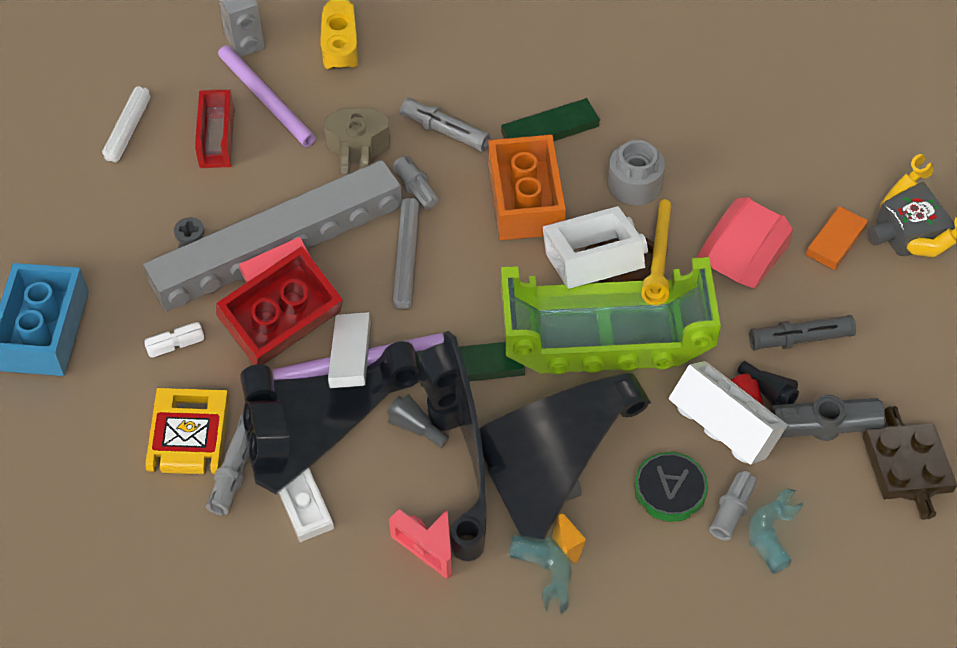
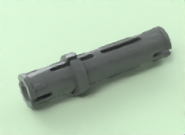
(765, 338)

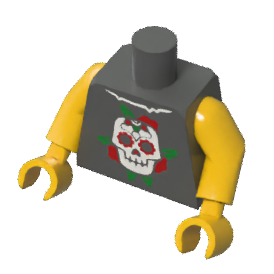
(913, 217)

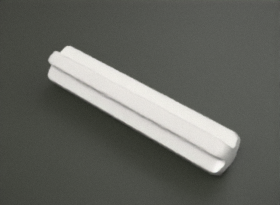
(126, 124)

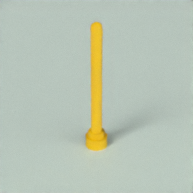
(655, 286)

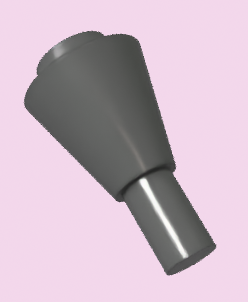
(409, 416)

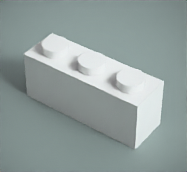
(727, 412)

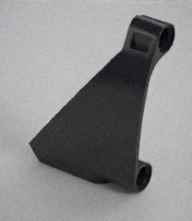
(302, 418)

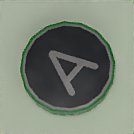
(671, 486)

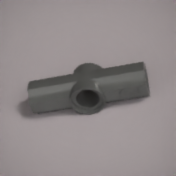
(846, 417)

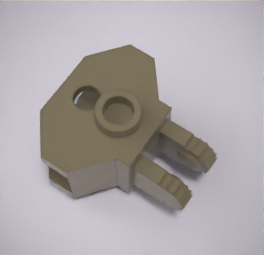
(357, 138)

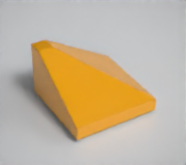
(568, 538)

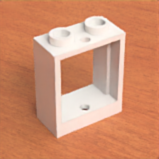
(597, 262)

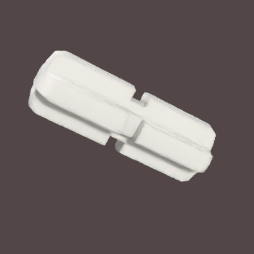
(166, 342)

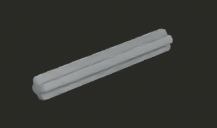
(406, 253)

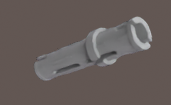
(433, 119)
(229, 476)

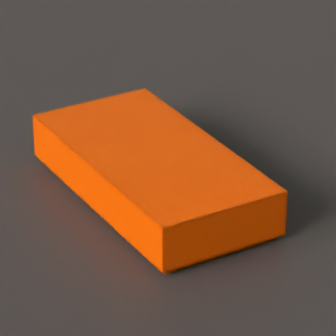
(836, 238)

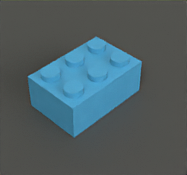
(40, 318)

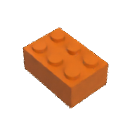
(525, 185)

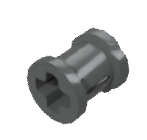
(188, 231)

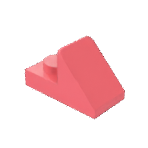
(428, 545)

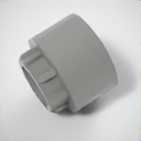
(636, 173)

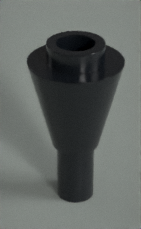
(775, 388)

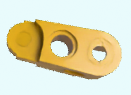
(338, 35)

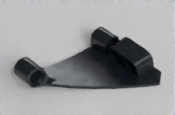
(448, 407)
(547, 444)

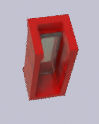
(214, 128)

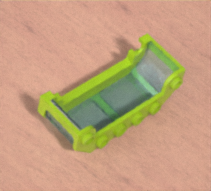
(609, 323)

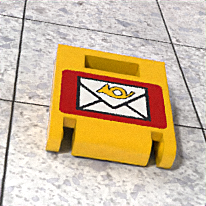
(187, 435)

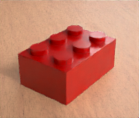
(279, 307)

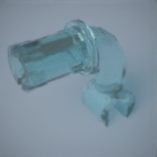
(763, 533)
(549, 557)

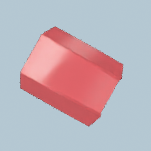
(747, 242)

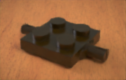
(909, 462)

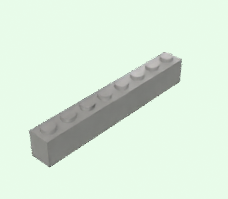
(312, 216)

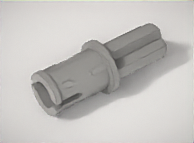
(415, 182)
(733, 506)

